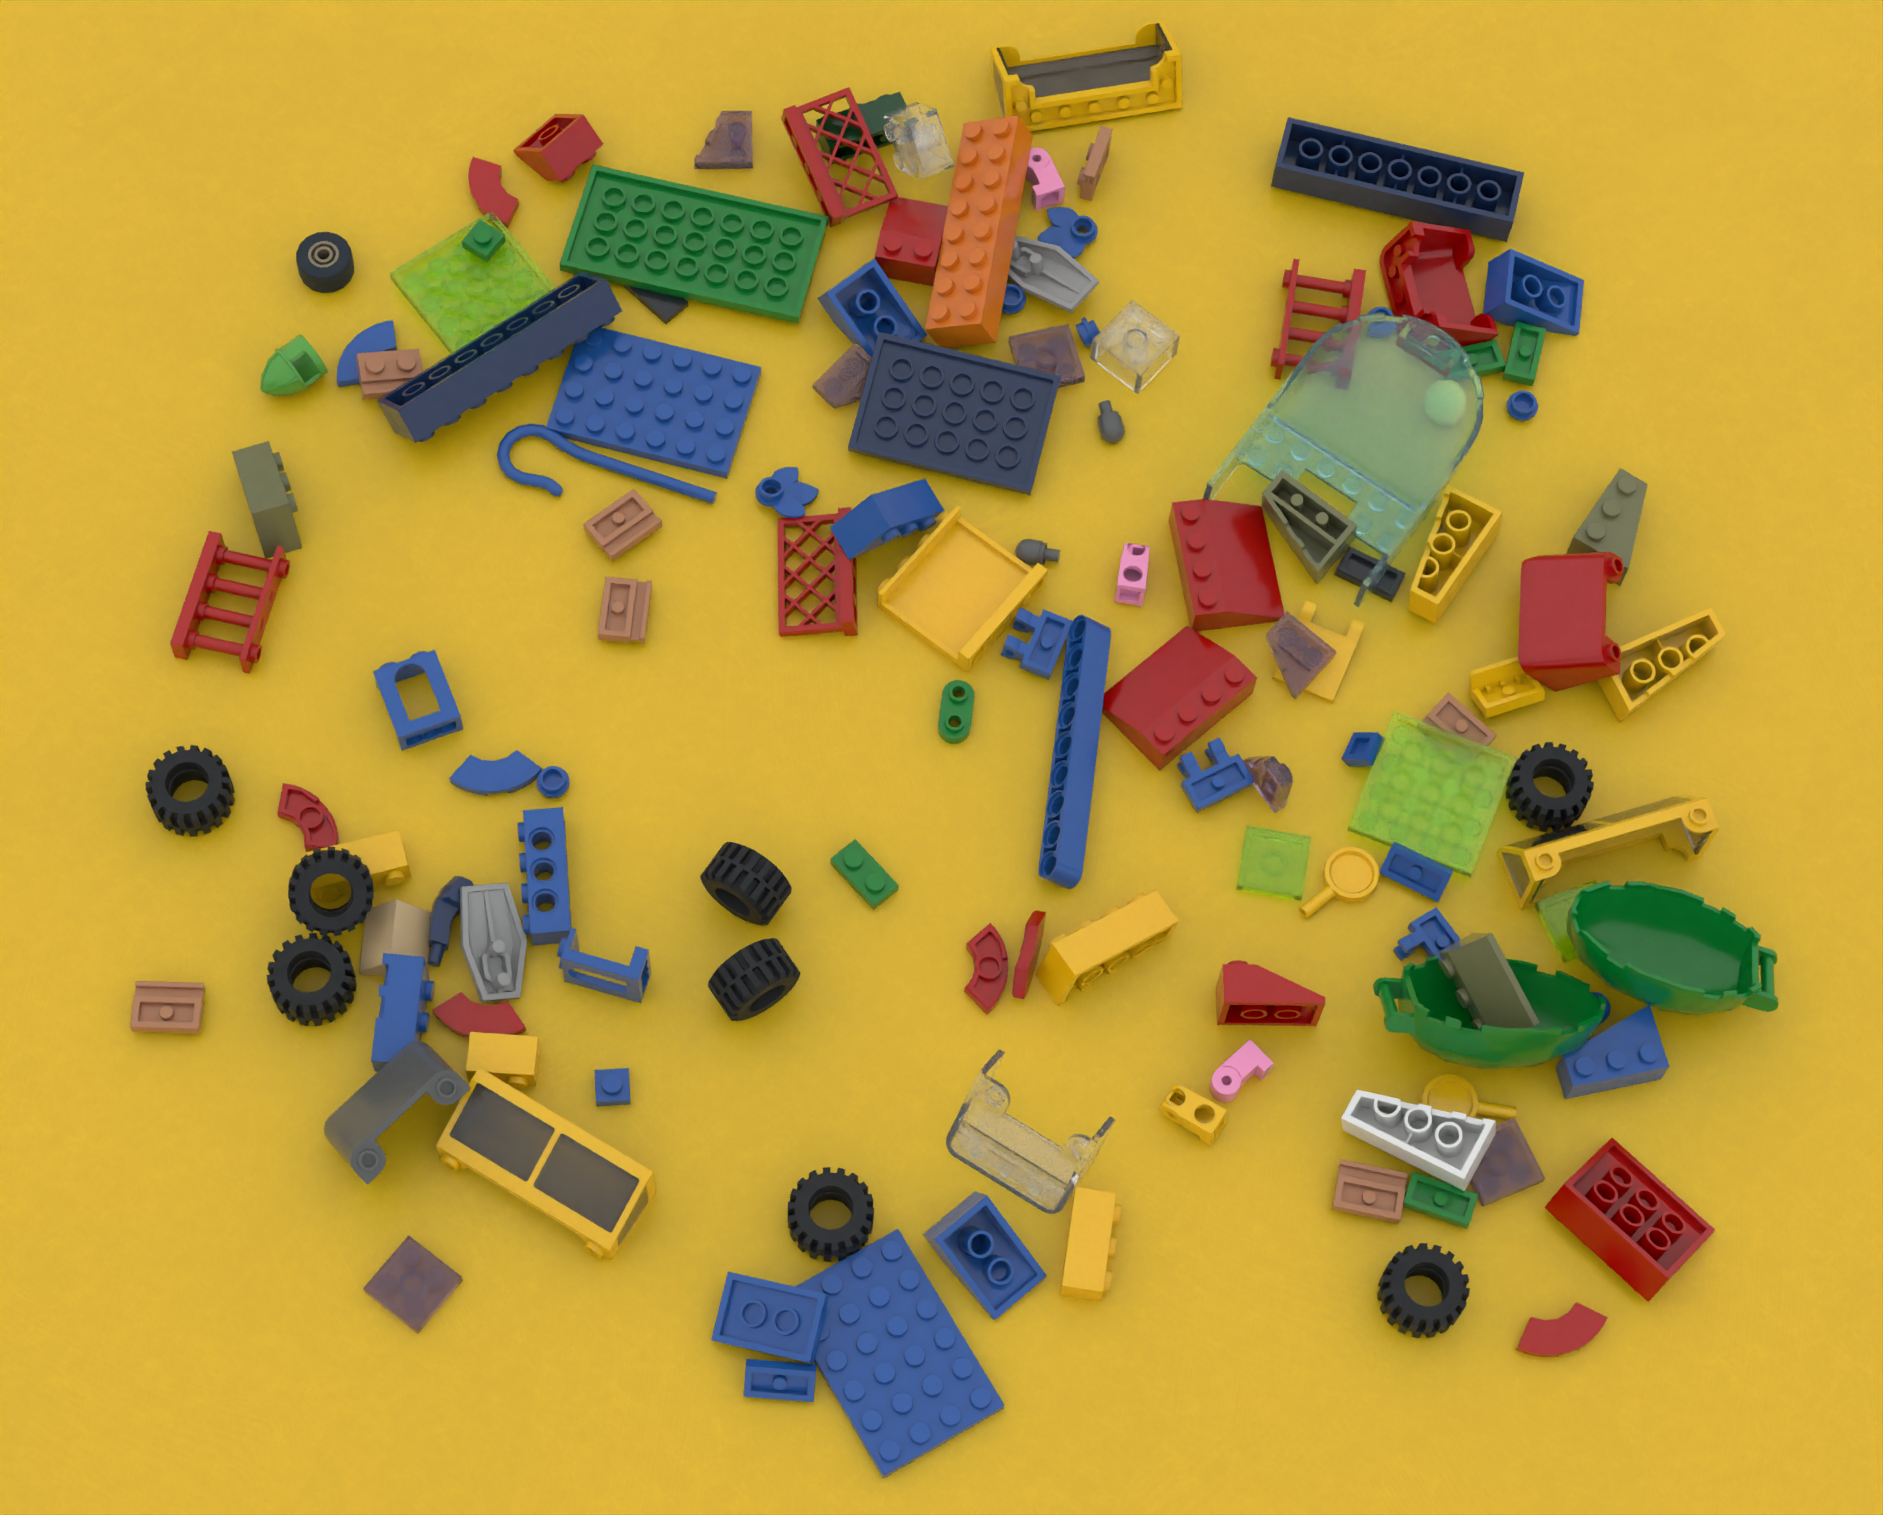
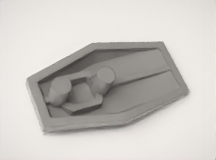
(1049, 273)
(492, 941)

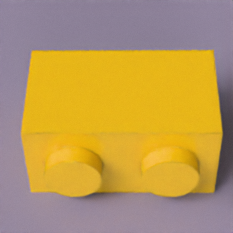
(505, 1056)

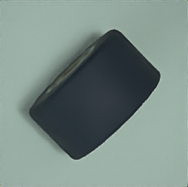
(325, 262)

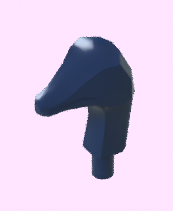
(444, 910)

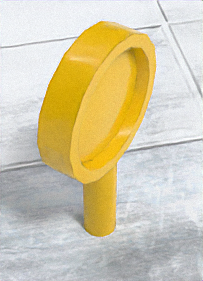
(1348, 876)
(1456, 1094)

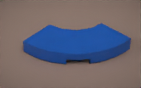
(373, 339)
(496, 776)

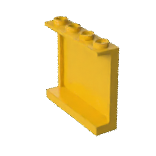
(959, 590)

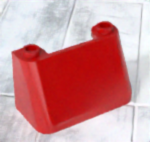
(1428, 282)
(1565, 618)

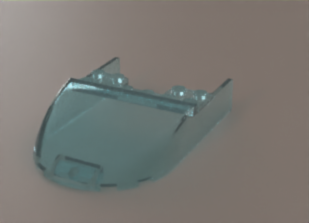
(1376, 415)

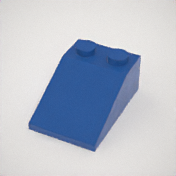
(1532, 294)
(869, 305)
(985, 1254)

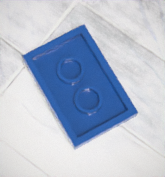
(770, 1317)

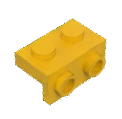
(1503, 687)

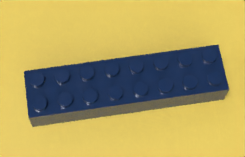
(1397, 179)
(500, 357)

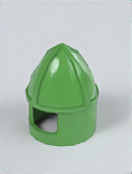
(292, 368)

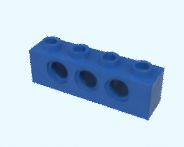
(549, 827)

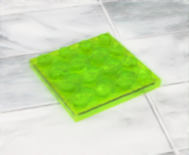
(463, 293)
(1432, 793)

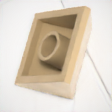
(394, 930)

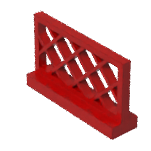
(815, 167)
(844, 580)

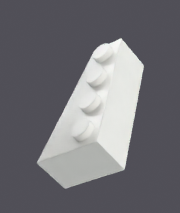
(1425, 1137)

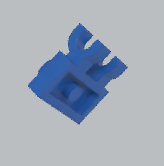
(1045, 644)
(1217, 782)
(1429, 932)

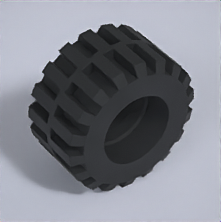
(1560, 766)
(185, 767)
(746, 883)
(335, 919)
(302, 956)
(754, 979)
(830, 1187)
(1431, 1265)

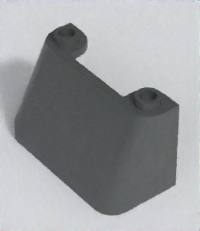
(384, 1099)

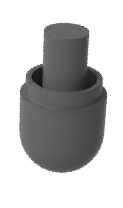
(1110, 423)
(1035, 552)

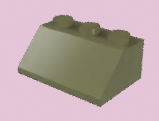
(1486, 983)

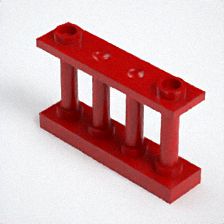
(1350, 289)
(207, 581)

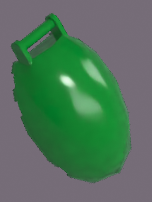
(1671, 949)
(1444, 1028)

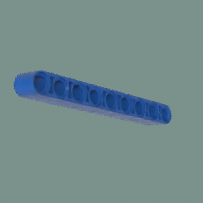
(1074, 752)

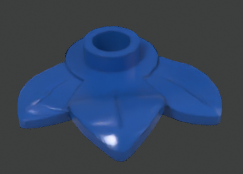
(1065, 230)
(786, 493)

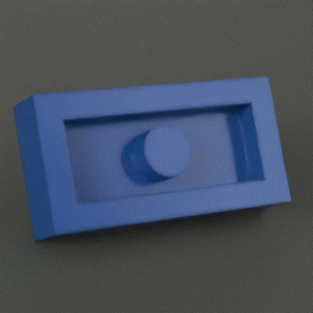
(1416, 871)
(780, 1380)

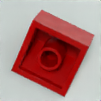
(559, 146)

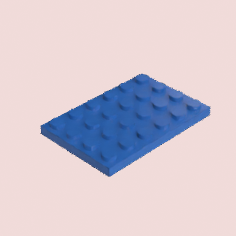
(655, 401)
(897, 1356)

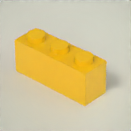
(381, 853)
(1090, 1244)

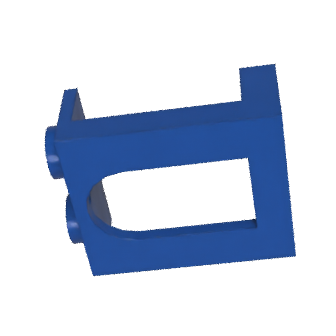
(427, 727)
(635, 975)

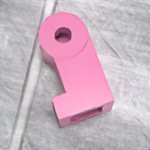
(1045, 180)
(1132, 574)
(1238, 1070)

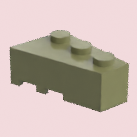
(267, 497)
(1613, 520)
(1308, 524)

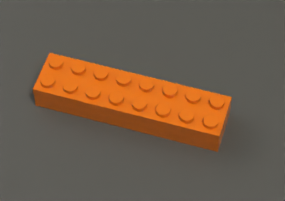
(979, 232)

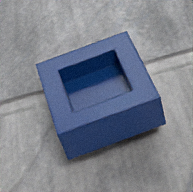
(1362, 749)
(612, 1087)

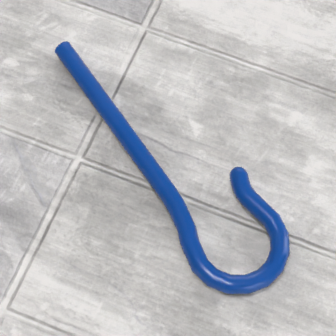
(588, 457)

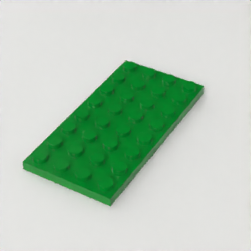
(695, 243)

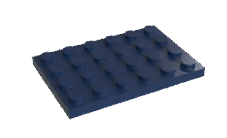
(954, 413)

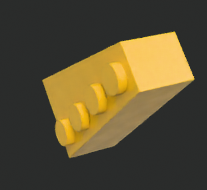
(1453, 549)
(1658, 659)
(1105, 944)

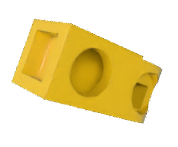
(1194, 1113)

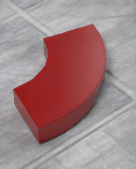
(488, 192)
(309, 815)
(1029, 954)
(990, 968)
(465, 1016)
(1561, 1335)

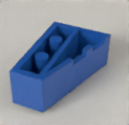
(887, 517)
(402, 1006)
(1615, 1058)

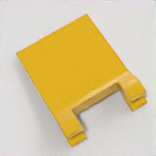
(1329, 679)

